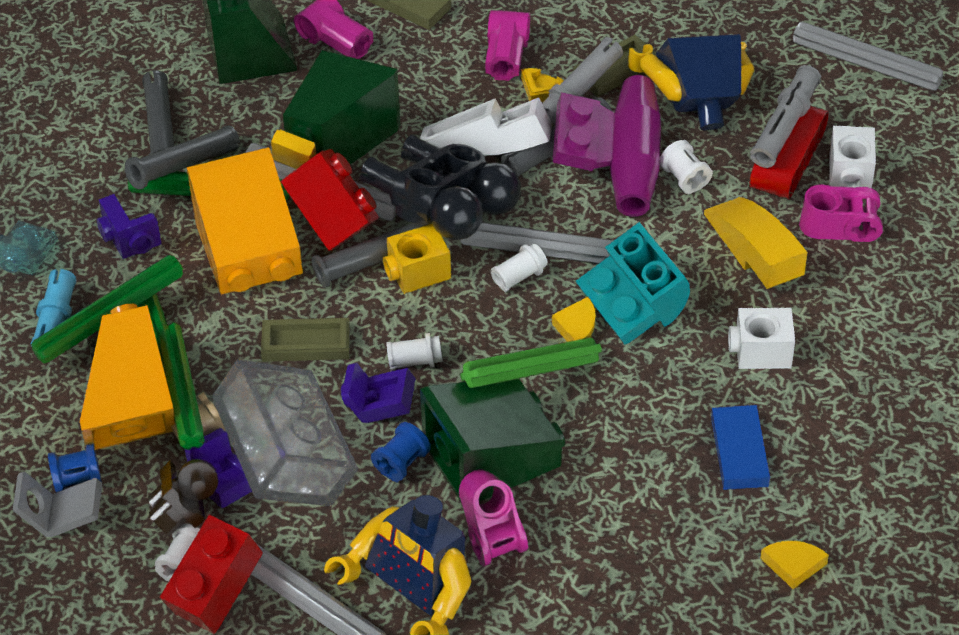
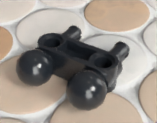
(445, 187)

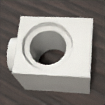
(852, 156)
(763, 338)

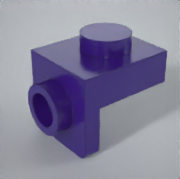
(128, 236)
(378, 395)
(231, 477)

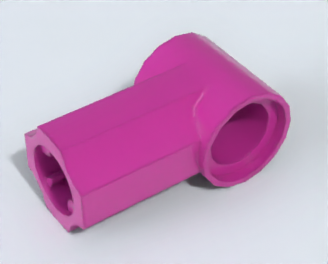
(327, 22)
(506, 39)

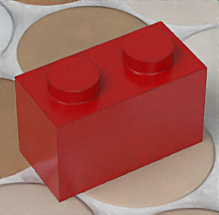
(331, 198)
(211, 574)

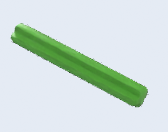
(530, 362)

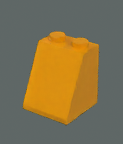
(244, 221)
(126, 382)

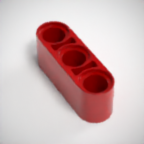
(796, 152)

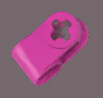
(838, 213)
(493, 525)

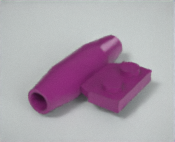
(625, 140)

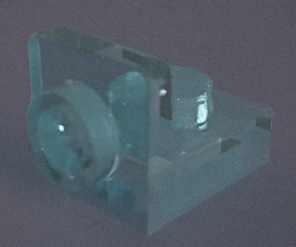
(25, 247)

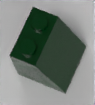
(247, 39)
(345, 105)
(489, 430)

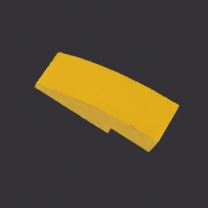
(758, 241)

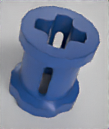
(401, 451)
(84, 458)

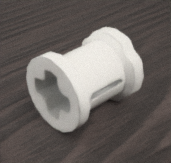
(685, 166)
(182, 540)

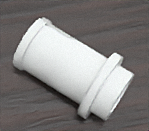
(519, 267)
(414, 352)

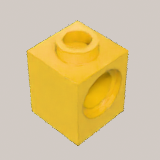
(417, 258)

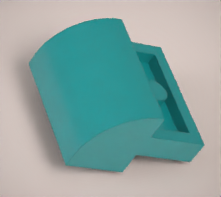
(635, 285)

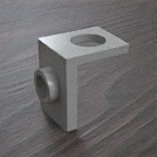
(59, 510)

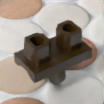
(182, 494)

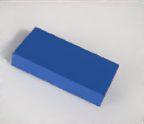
(740, 447)

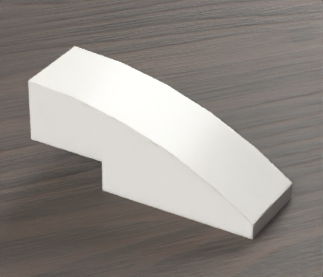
(491, 129)

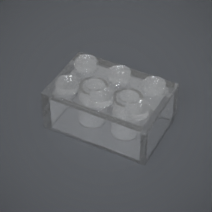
(284, 433)

